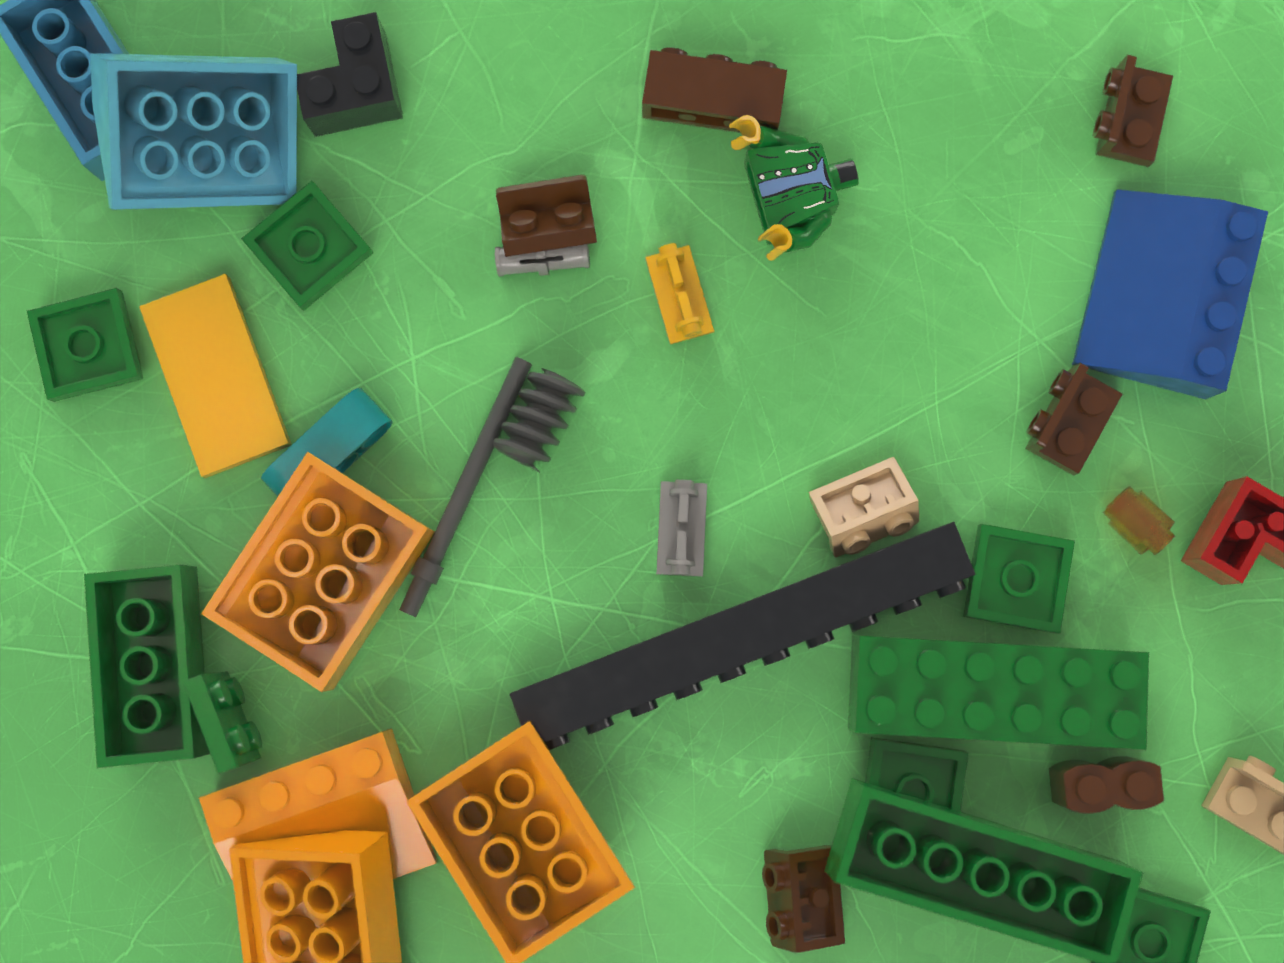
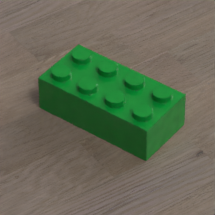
(140, 652)

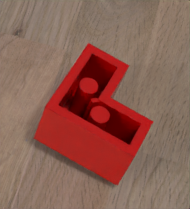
(1237, 529)

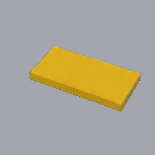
(215, 376)

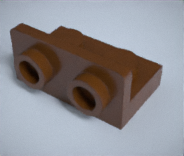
(1133, 113)
(545, 215)
(1073, 419)
(802, 900)

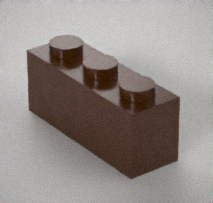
(711, 90)

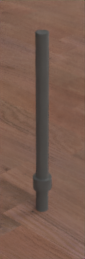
(428, 569)

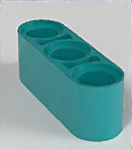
(335, 438)

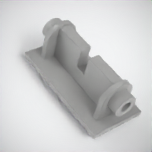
(681, 528)

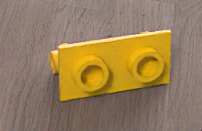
(679, 293)

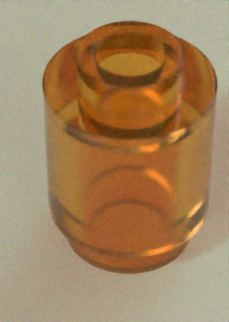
(1139, 521)

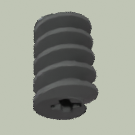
(538, 418)

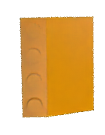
(318, 573)
(338, 790)
(520, 844)
(316, 899)

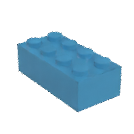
(54, 50)

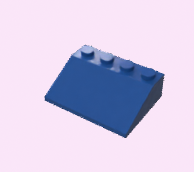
(1171, 291)

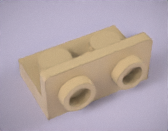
(866, 507)
(1250, 800)

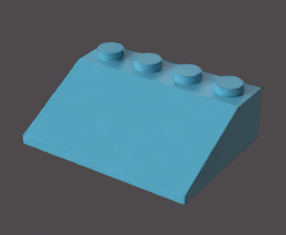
(195, 129)

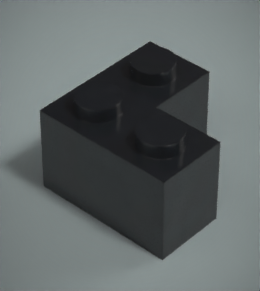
(359, 89)

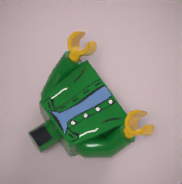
(791, 184)

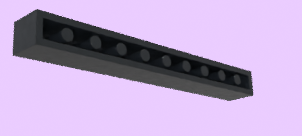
(743, 634)

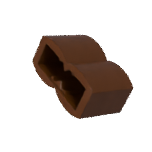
(1111, 782)

